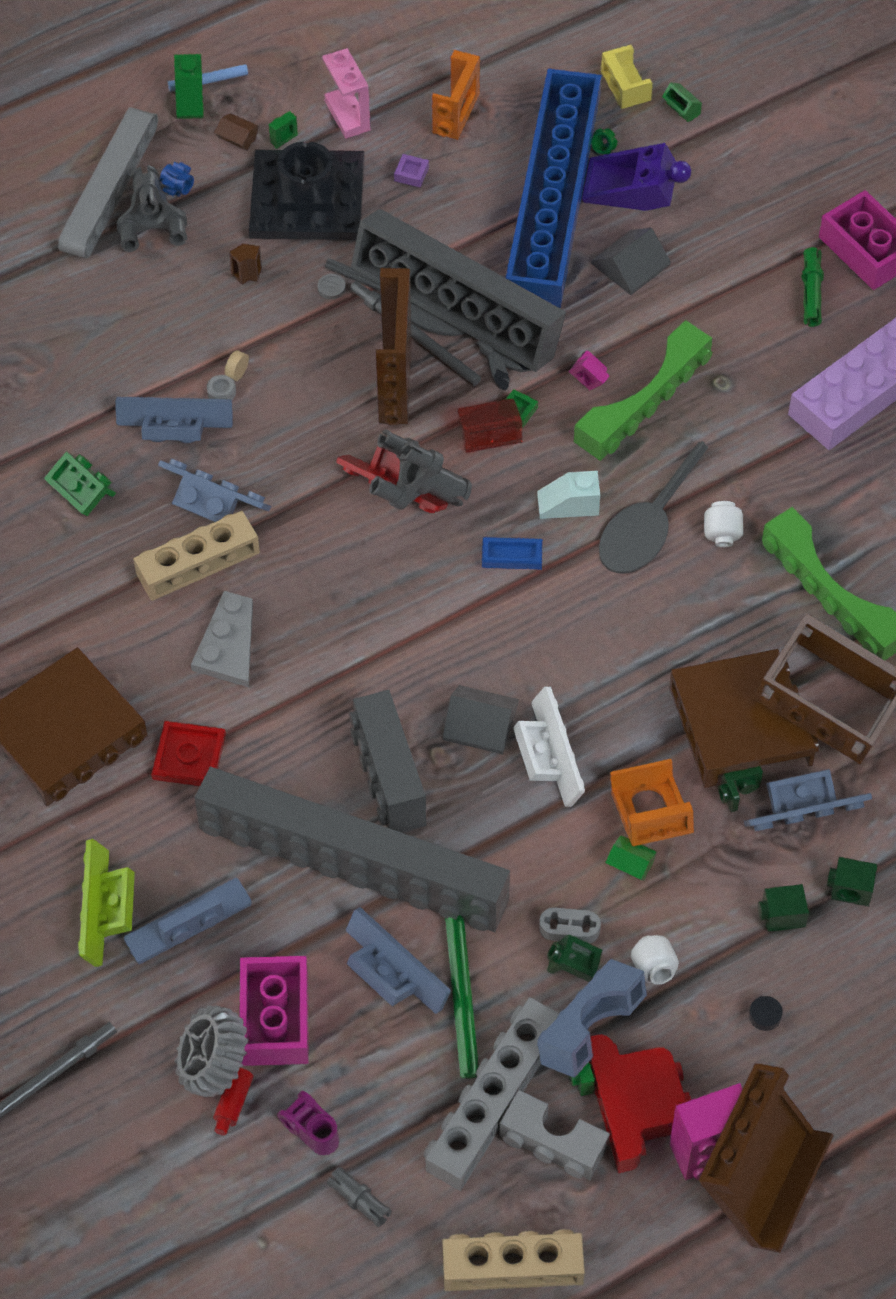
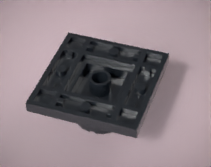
(306, 193)

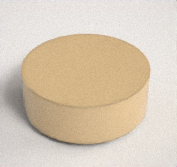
(236, 365)

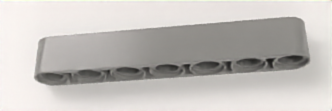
(108, 183)

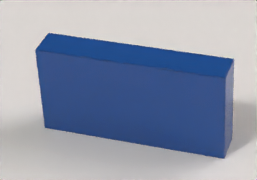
(512, 553)

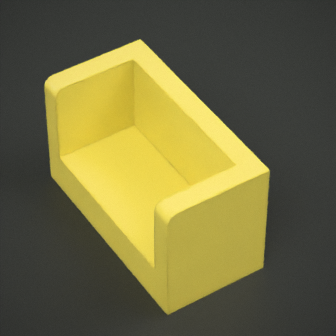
(624, 78)

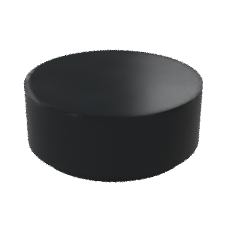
(765, 1013)

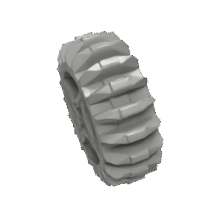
(211, 1051)

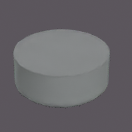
(221, 387)

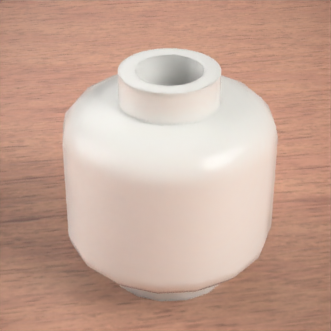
(723, 523)
(655, 958)

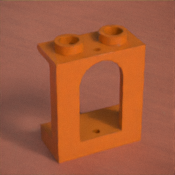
(465, 83)
(656, 824)

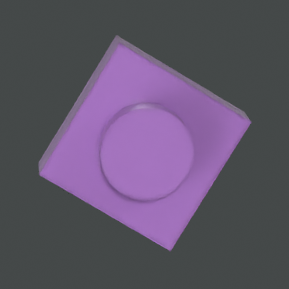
(411, 170)

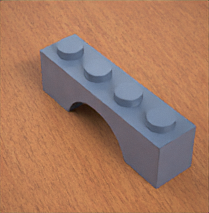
(611, 992)

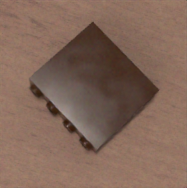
(394, 359)
(67, 725)
(727, 725)
(764, 1160)

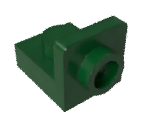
(737, 782)
(574, 957)

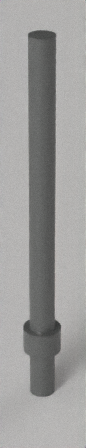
(373, 301)
(84, 1048)

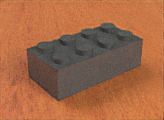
(388, 762)

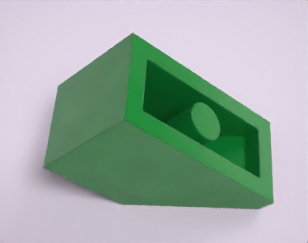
(188, 86)

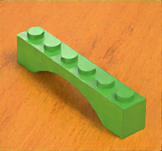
(608, 425)
(871, 624)

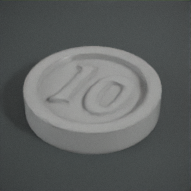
(331, 286)

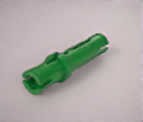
(812, 277)

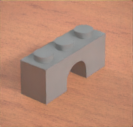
(576, 1152)

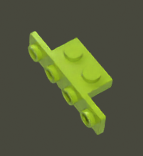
(105, 902)

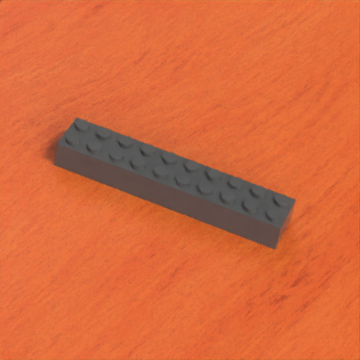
(353, 849)

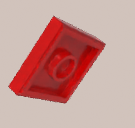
(187, 752)

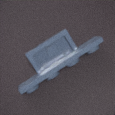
(173, 417)
(206, 497)
(804, 795)
(187, 920)
(391, 967)

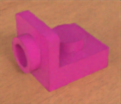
(589, 371)

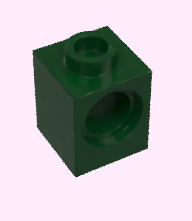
(852, 881)

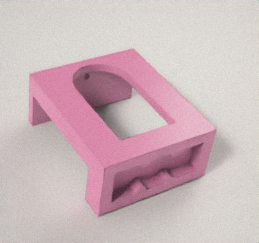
(349, 114)

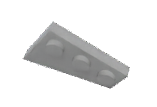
(227, 641)

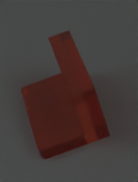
(490, 425)

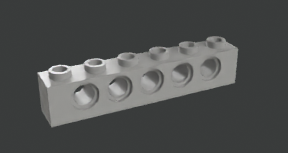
(457, 1166)

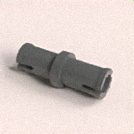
(359, 1197)

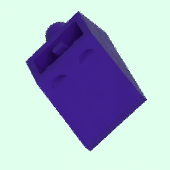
(634, 178)

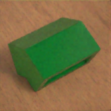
(677, 91)
(629, 859)

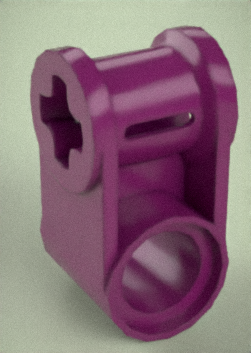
(307, 1119)

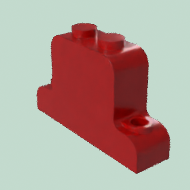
(635, 1097)

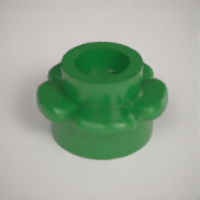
(598, 144)

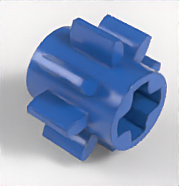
(176, 179)

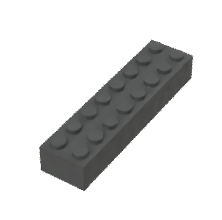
(461, 290)

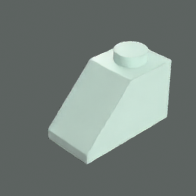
(570, 496)

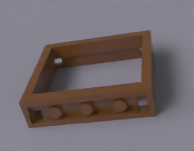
(848, 658)

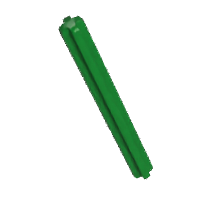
(462, 997)

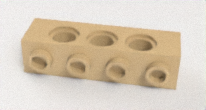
(188, 567)
(529, 1272)

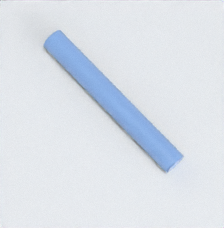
(218, 75)

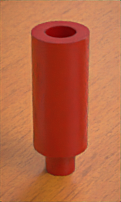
(232, 1101)

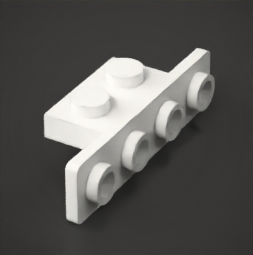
(547, 748)

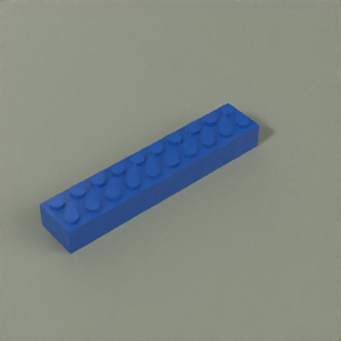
(554, 184)

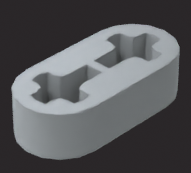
(569, 922)

